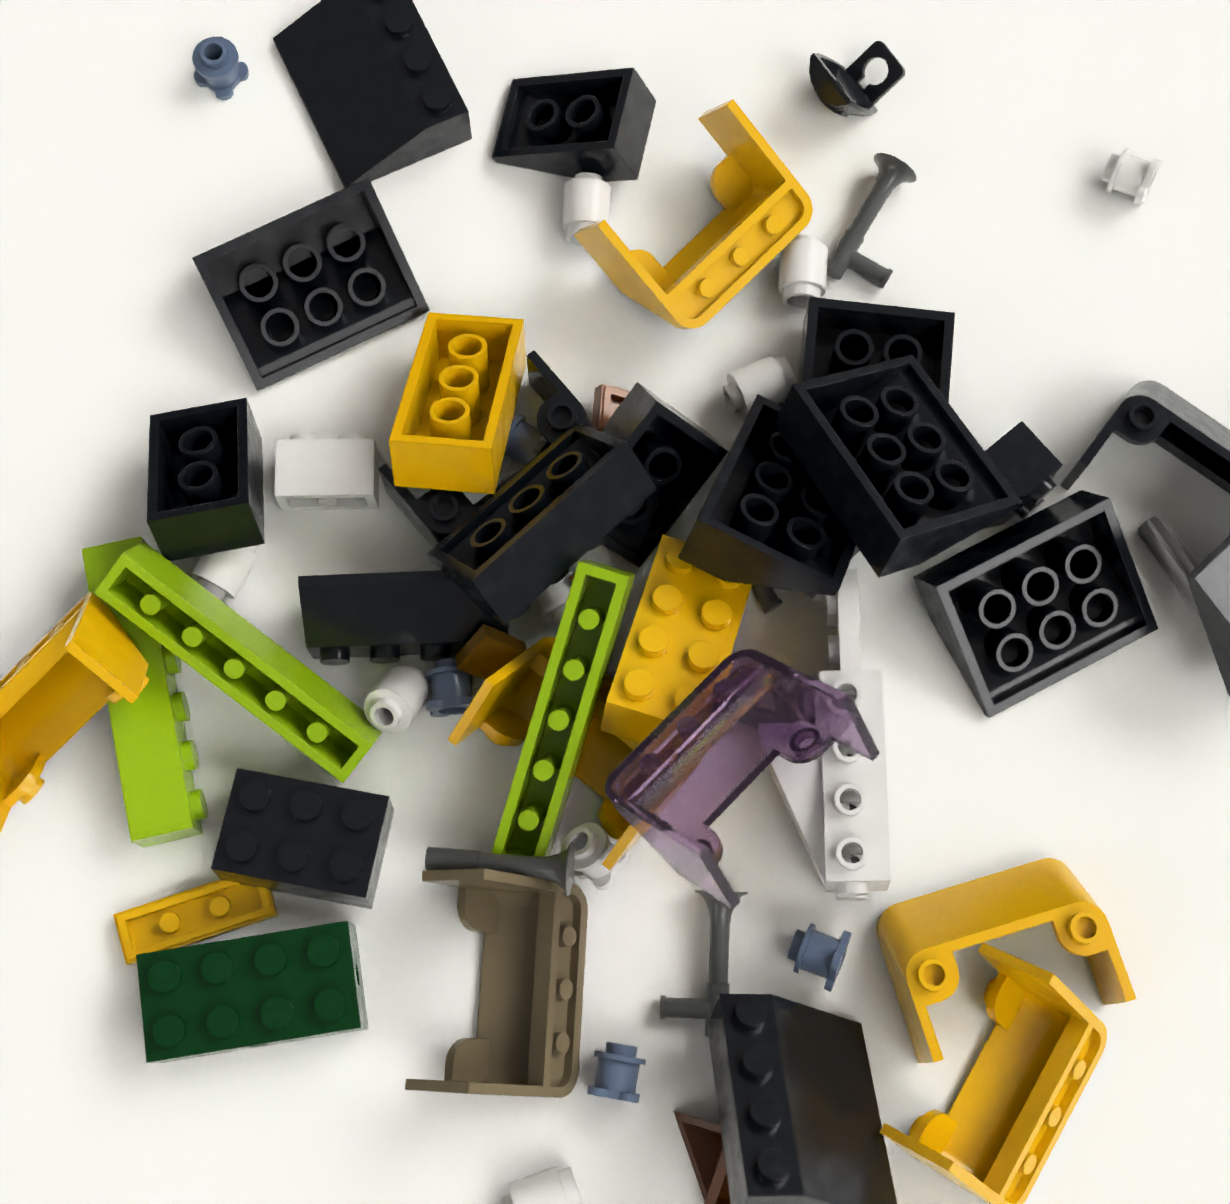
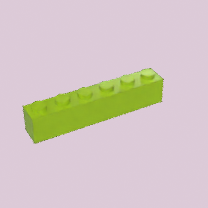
(239, 659)
(563, 710)
(150, 732)

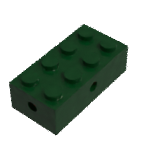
(251, 992)

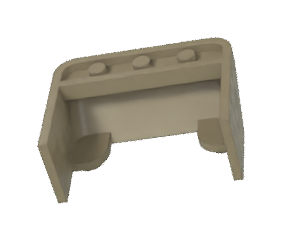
(527, 986)

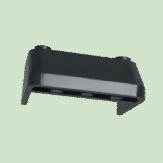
(1161, 416)
(443, 510)

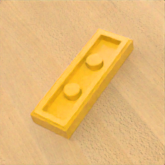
(192, 917)

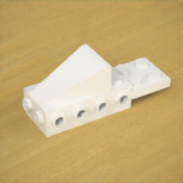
(825, 788)

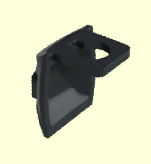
(841, 87)

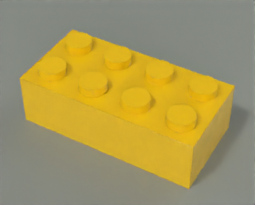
(458, 403)
(675, 642)

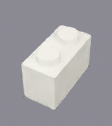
(327, 472)

